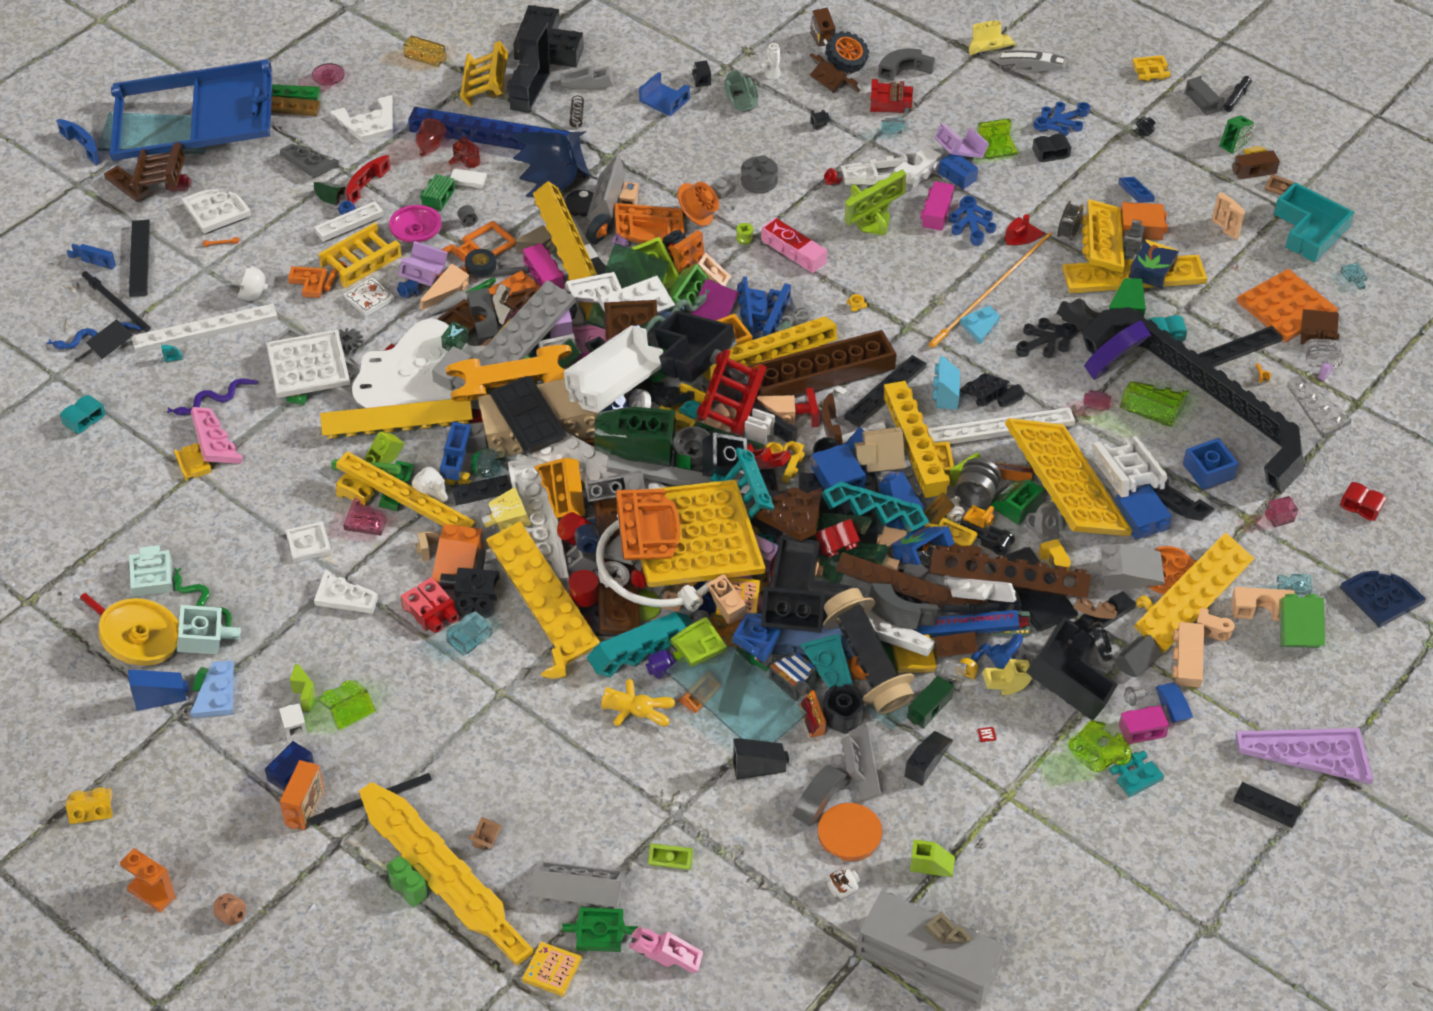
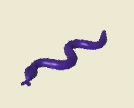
(181, 411)

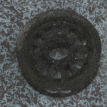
(1070, 220)

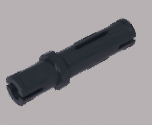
(1239, 90)

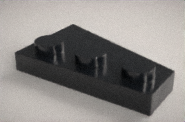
(664, 395)

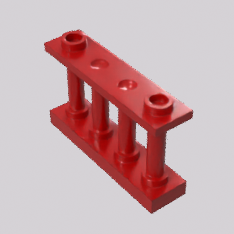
(748, 390)

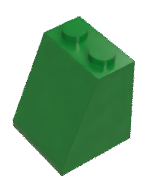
(1130, 295)

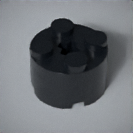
(843, 708)

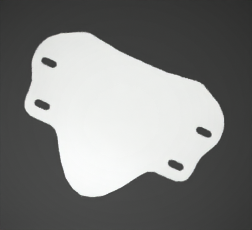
(388, 383)

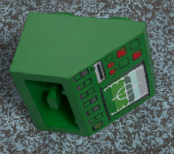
(1018, 500)

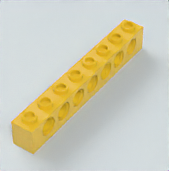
(782, 343)
(916, 440)

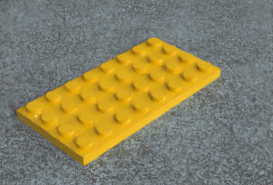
(1068, 477)

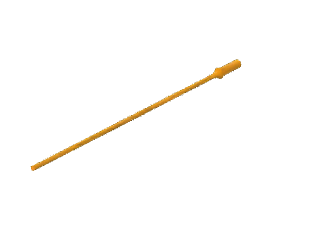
(944, 332)

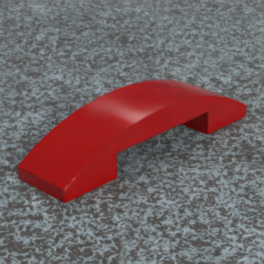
(376, 167)

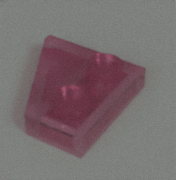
(364, 519)

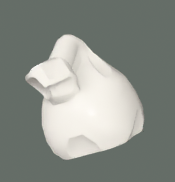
(430, 483)

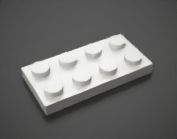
(644, 290)

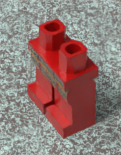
(890, 96)

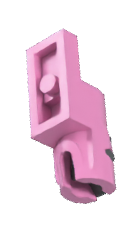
(666, 949)

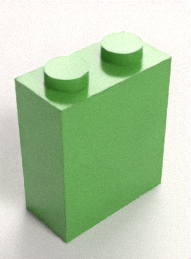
(1302, 621)

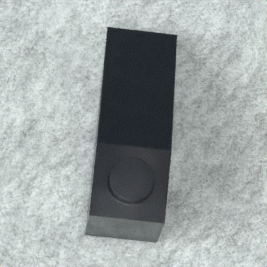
(926, 757)

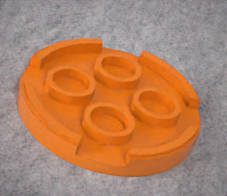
(1175, 565)
(849, 831)

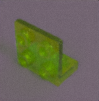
(999, 139)
(347, 703)

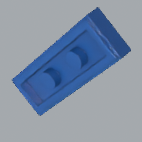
(1136, 189)

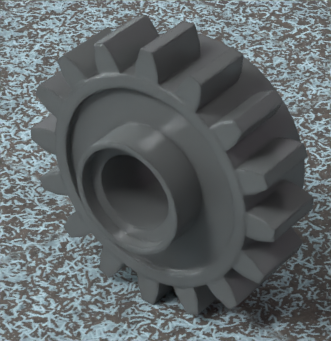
(1133, 238)

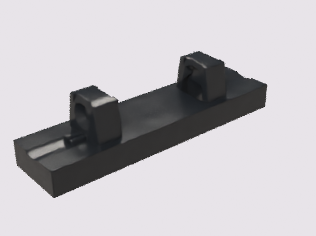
(1122, 605)

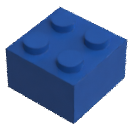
(1210, 463)

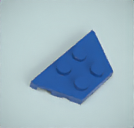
(754, 638)

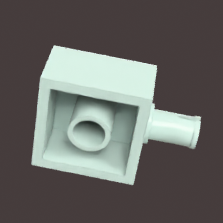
(202, 630)

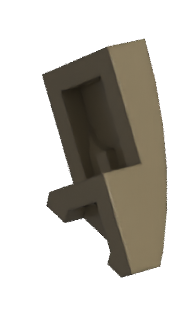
(945, 931)

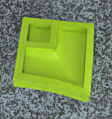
(699, 642)

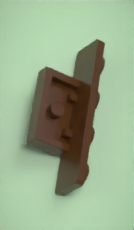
(829, 77)

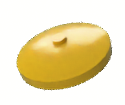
(139, 632)

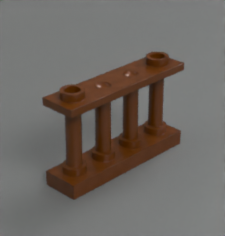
(170, 174)

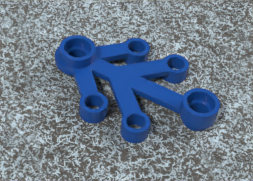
(1043, 123)
(970, 205)

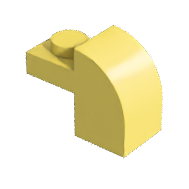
(1010, 679)

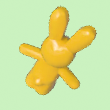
(639, 705)

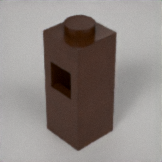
(1256, 164)

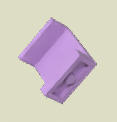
(972, 145)
(423, 264)

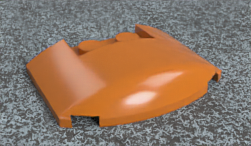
(645, 222)
(647, 524)

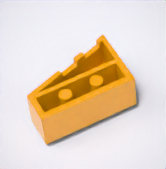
(563, 486)

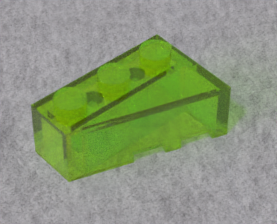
(1153, 403)

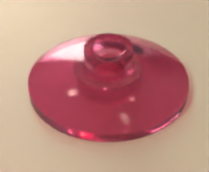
(328, 74)

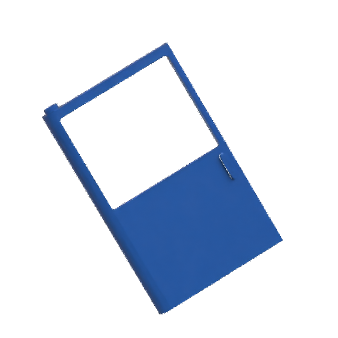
(218, 109)

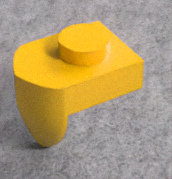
(558, 670)

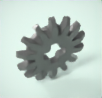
(354, 338)

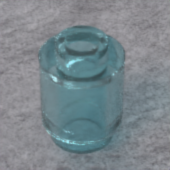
(892, 125)

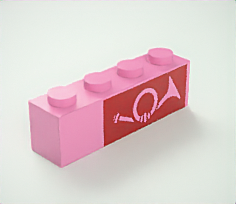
(794, 245)

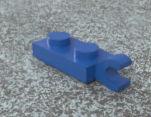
(92, 255)

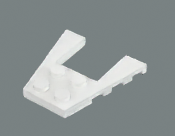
(867, 173)

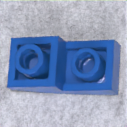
(1175, 702)

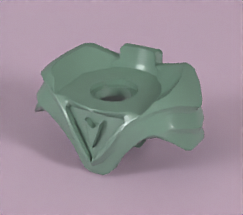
(736, 82)

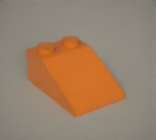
(457, 549)

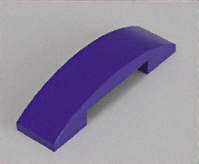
(1115, 347)

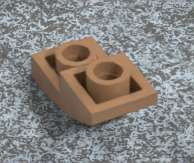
(1102, 610)

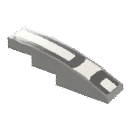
(1038, 60)

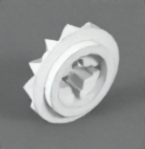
(622, 573)

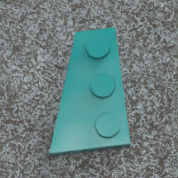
(829, 660)

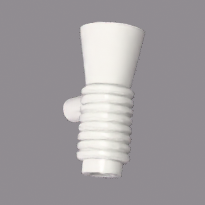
(772, 62)

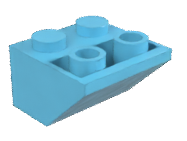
(946, 384)

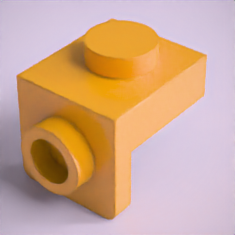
(979, 516)

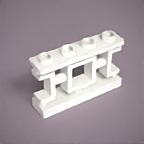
(1113, 463)

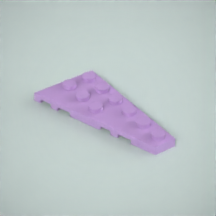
(1320, 750)

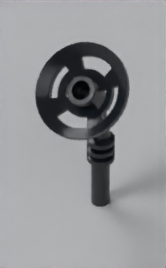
(969, 609)

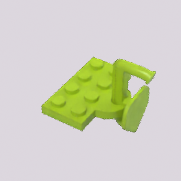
(870, 206)

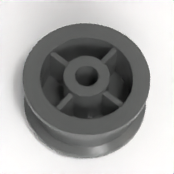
(759, 174)

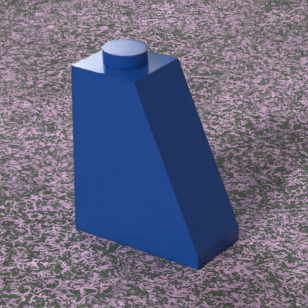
(897, 486)
(156, 688)

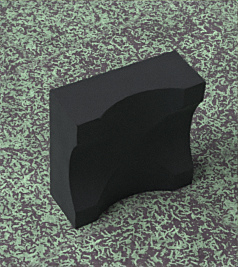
(1077, 313)

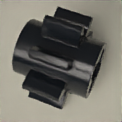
(1145, 126)

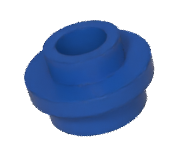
(345, 207)

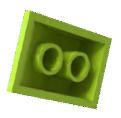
(657, 249)

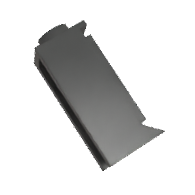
(1203, 96)

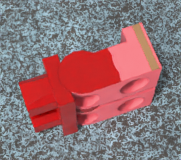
(429, 606)

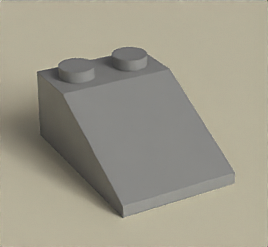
(1131, 567)

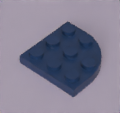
(1382, 595)

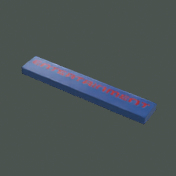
(977, 623)

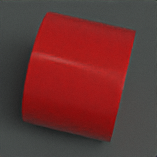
(568, 526)
(584, 588)

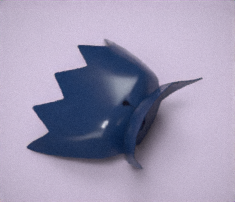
(547, 158)

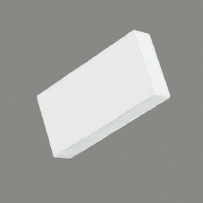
(469, 178)

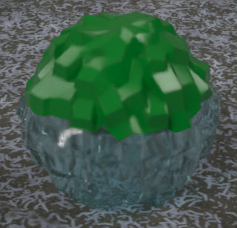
(484, 463)

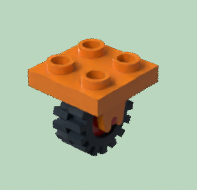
(684, 250)

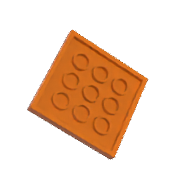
(1281, 303)

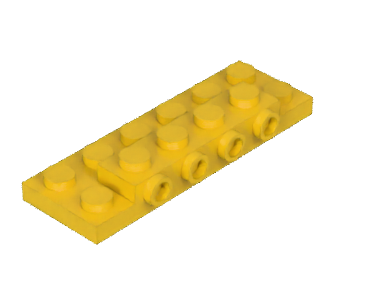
(1103, 236)

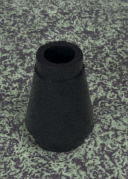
(1011, 395)

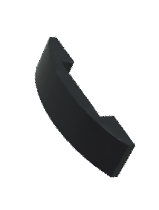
(1182, 504)

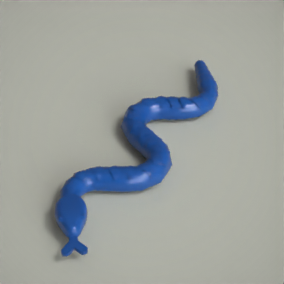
(87, 331)

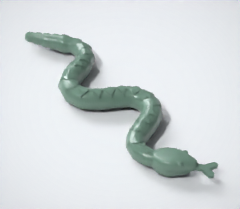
(683, 302)

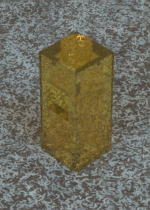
(424, 51)

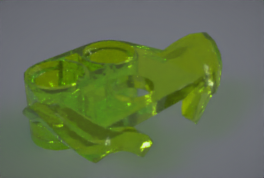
(1115, 752)

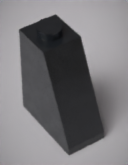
(758, 758)

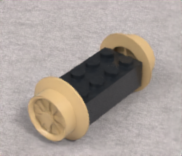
(888, 688)

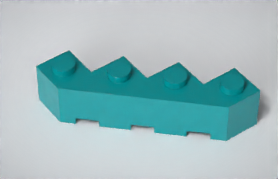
(884, 506)
(635, 644)

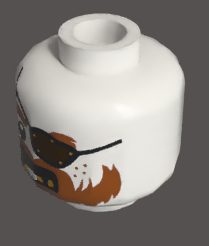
(843, 882)

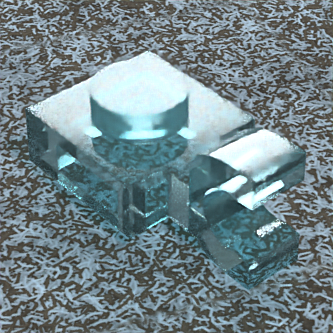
(1354, 273)

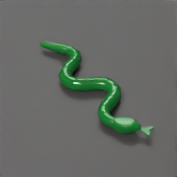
(177, 580)

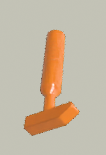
(332, 277)

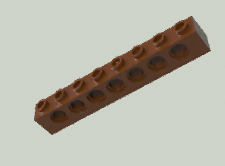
(1079, 589)

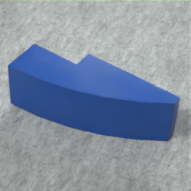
(455, 451)

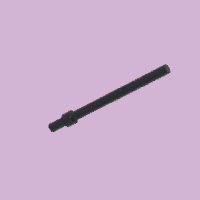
(95, 283)
(331, 813)

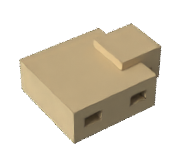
(881, 450)

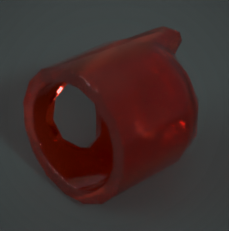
(430, 135)

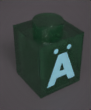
(455, 335)

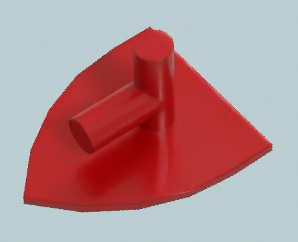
(1022, 232)

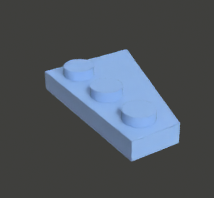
(216, 692)

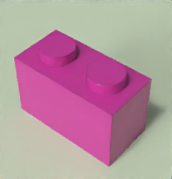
(1143, 724)

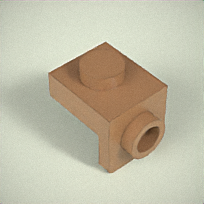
(485, 834)

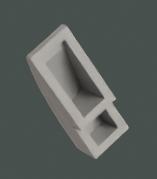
(587, 78)

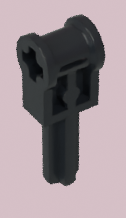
(992, 537)

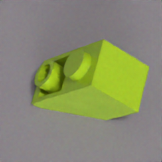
(384, 448)
(931, 859)

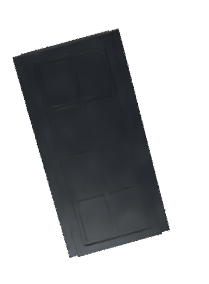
(528, 414)
(1044, 608)

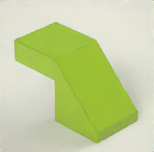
(302, 684)

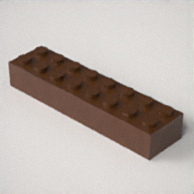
(827, 365)

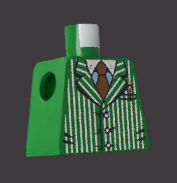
(1236, 133)

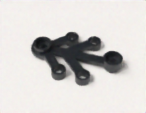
(1065, 330)

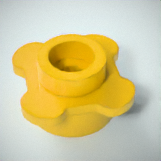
(856, 302)

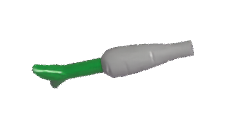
(457, 297)

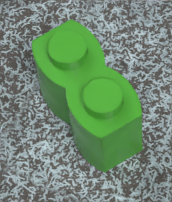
(407, 881)

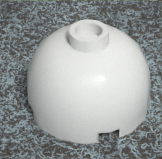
(252, 284)

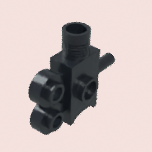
(473, 584)

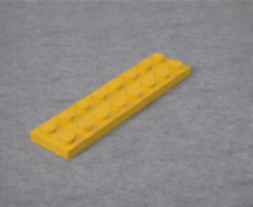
(1088, 278)
(1194, 590)
(542, 592)

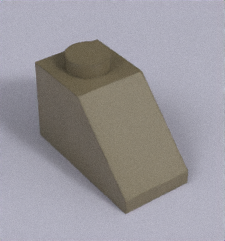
(535, 237)

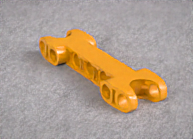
(480, 378)

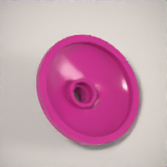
(415, 223)

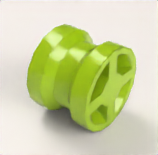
(744, 233)

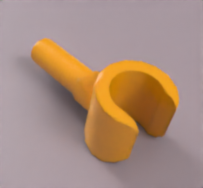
(1262, 374)

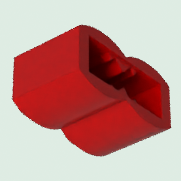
(1363, 501)
(837, 537)

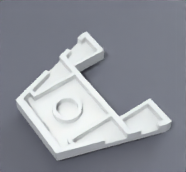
(368, 125)

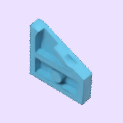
(980, 322)

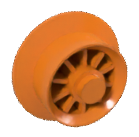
(698, 202)

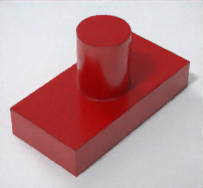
(809, 407)

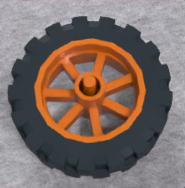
(842, 57)

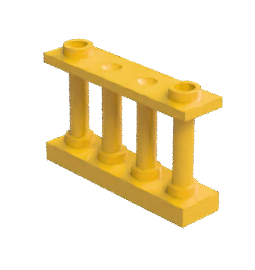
(496, 76)
(365, 266)

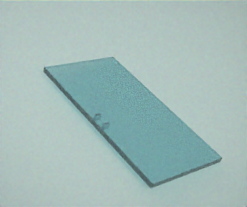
(149, 130)
(739, 696)

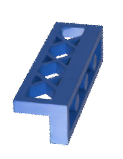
(777, 312)

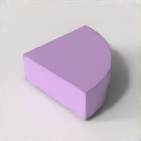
(1325, 371)

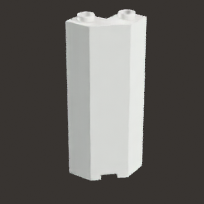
(612, 369)

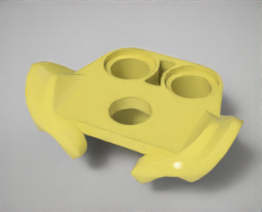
(988, 33)

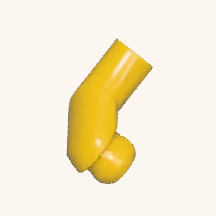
(1145, 602)

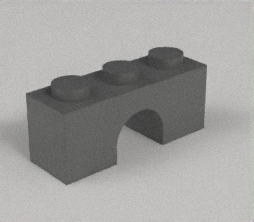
(481, 303)

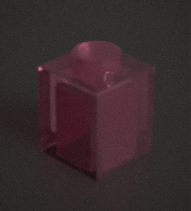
(1281, 511)

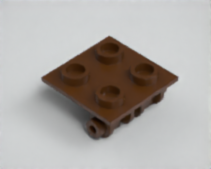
(1319, 325)

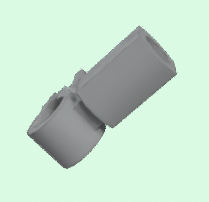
(801, 314)

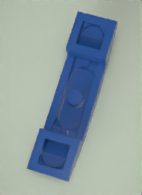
(71, 130)

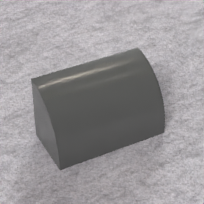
(1138, 656)

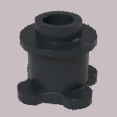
(819, 118)

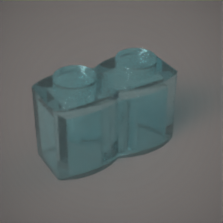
(469, 633)

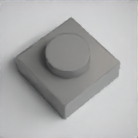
(722, 188)

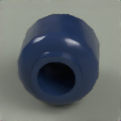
(587, 538)

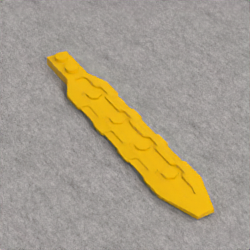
(442, 870)

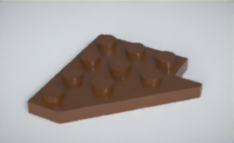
(794, 512)

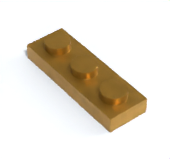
(295, 106)

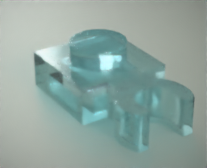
(1298, 582)

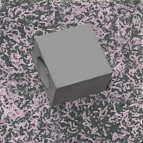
(917, 571)

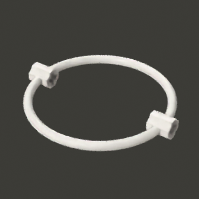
(686, 596)

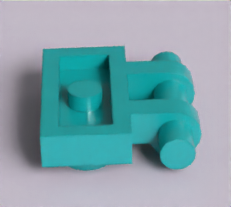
(1140, 778)

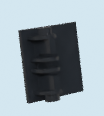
(985, 388)

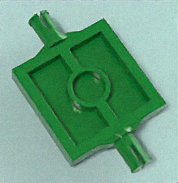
(599, 929)

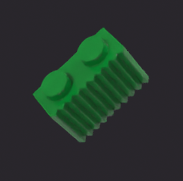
(438, 192)

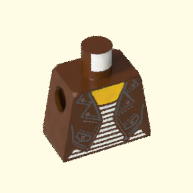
(822, 26)

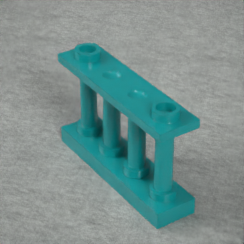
(753, 478)

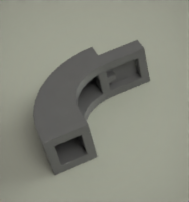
(903, 60)
(899, 611)
(819, 793)

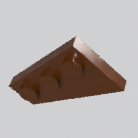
(626, 313)

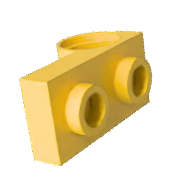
(791, 471)

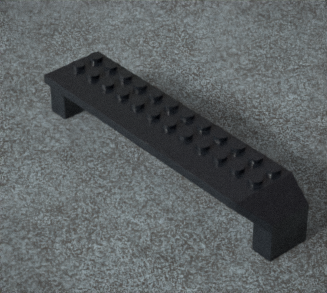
(1285, 464)

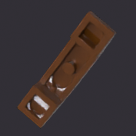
(829, 413)

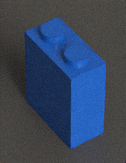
(837, 465)
(1144, 512)

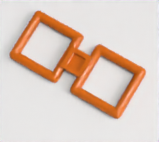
(469, 245)

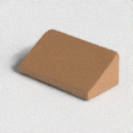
(1277, 184)

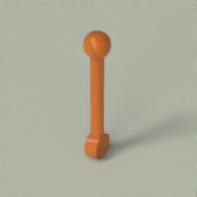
(235, 240)

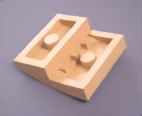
(1228, 215)

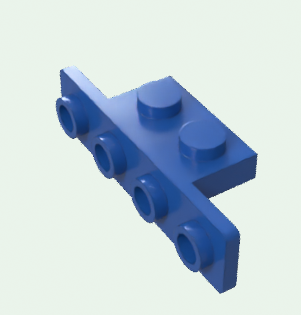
(752, 303)

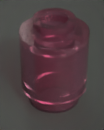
(1097, 400)

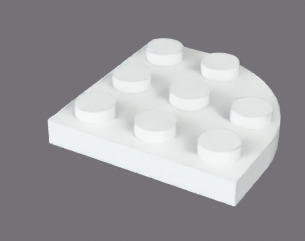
(215, 209)

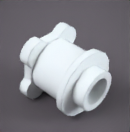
(957, 512)

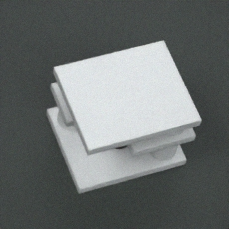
(759, 426)

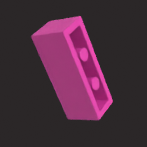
(937, 205)
(542, 265)

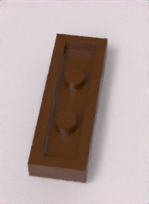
(121, 180)

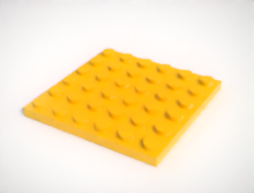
(713, 537)

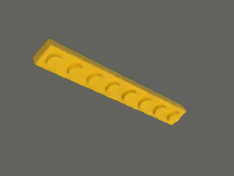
(401, 491)

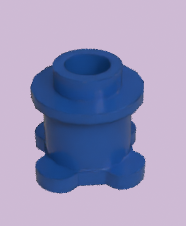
(407, 288)

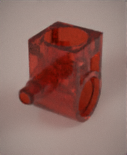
(466, 152)

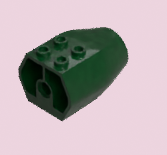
(636, 434)

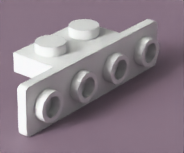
(981, 589)

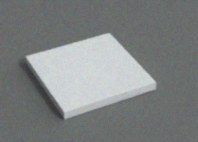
(307, 363)

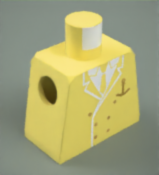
(506, 511)

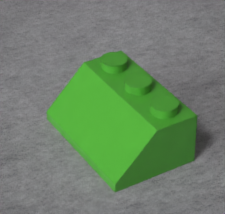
(688, 285)

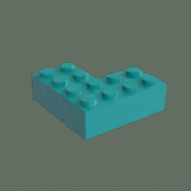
(1316, 221)

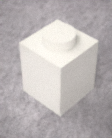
(293, 721)

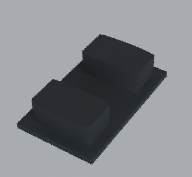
(109, 339)

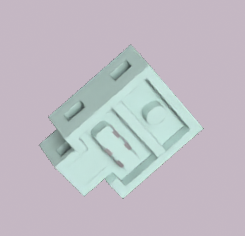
(151, 571)

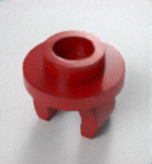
(831, 177)

